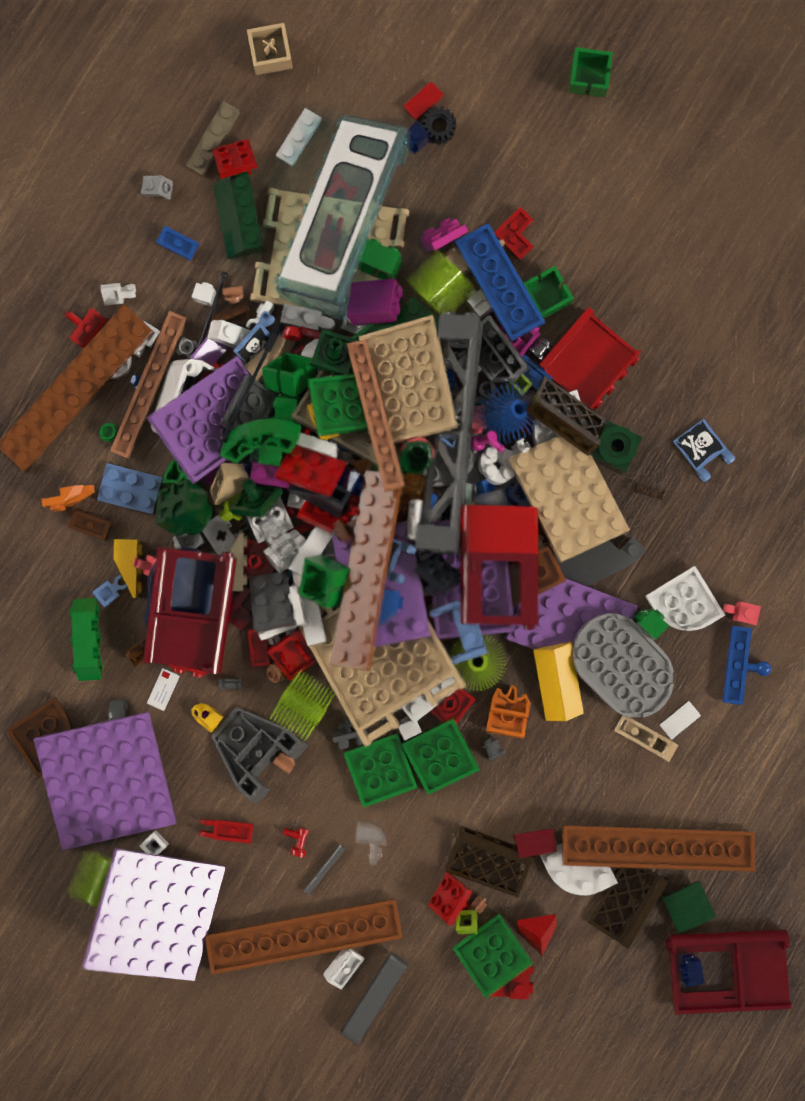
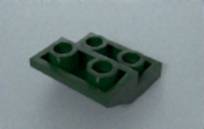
(689, 906)

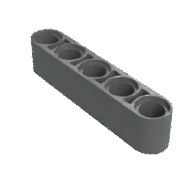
(374, 998)

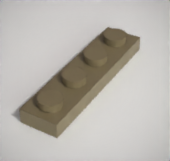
(213, 138)

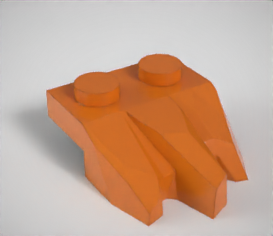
(69, 496)
(508, 713)

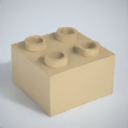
(269, 49)

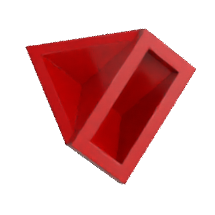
(538, 931)

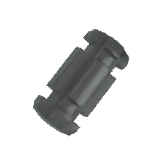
(230, 683)

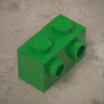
(651, 622)

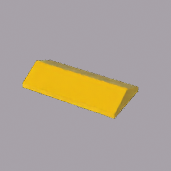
(558, 682)

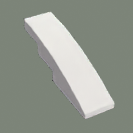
(314, 546)

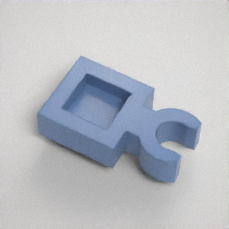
(108, 593)

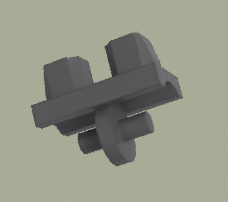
(344, 732)

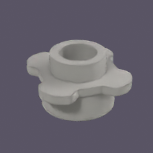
(182, 347)

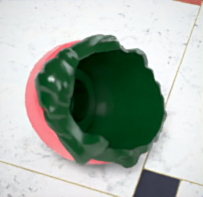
(416, 455)

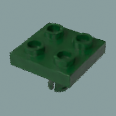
(332, 353)
(255, 499)

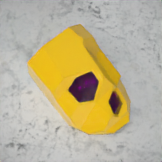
(206, 716)

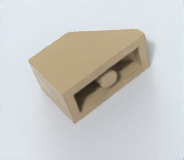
(228, 482)

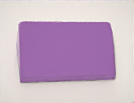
(209, 351)

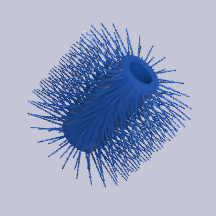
(506, 413)

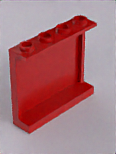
(589, 359)

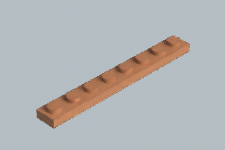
(149, 384)
(375, 415)

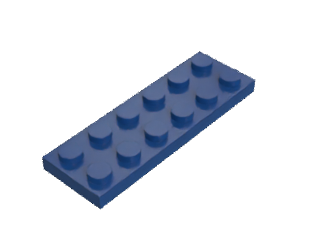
(499, 282)

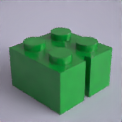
(588, 72)
(382, 258)
(546, 292)
(288, 374)
(323, 581)

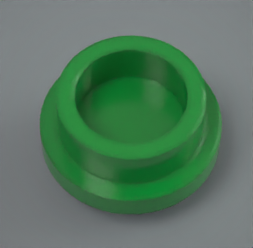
(108, 432)

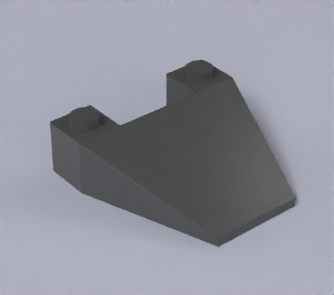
(601, 561)
(248, 747)

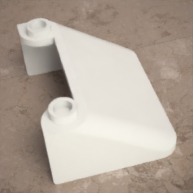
(175, 379)

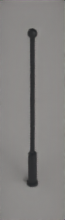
(224, 275)
(268, 347)

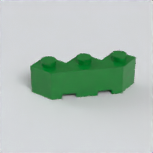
(284, 408)
(86, 639)

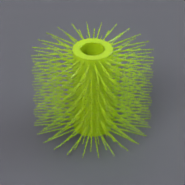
(440, 284)
(481, 672)
(302, 705)
(97, 881)

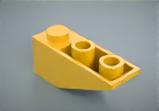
(124, 554)

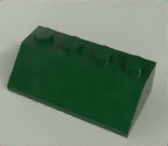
(238, 216)

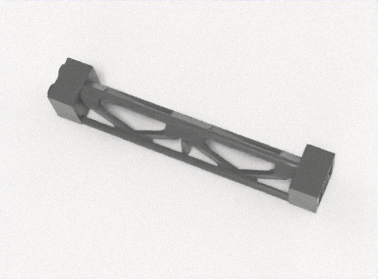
(453, 332)

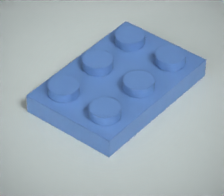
(130, 488)

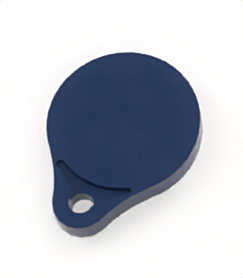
(191, 585)

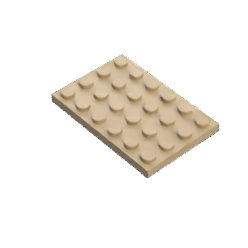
(412, 379)
(570, 497)

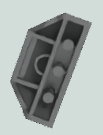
(498, 355)

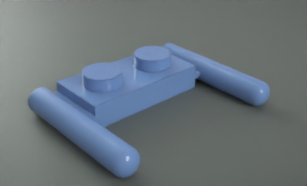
(469, 634)

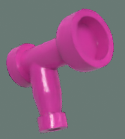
(478, 442)

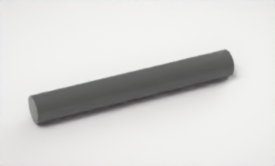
(324, 869)

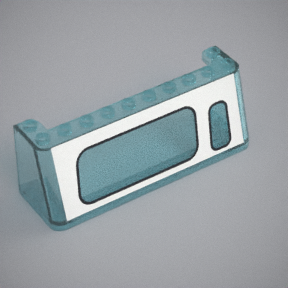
(341, 213)

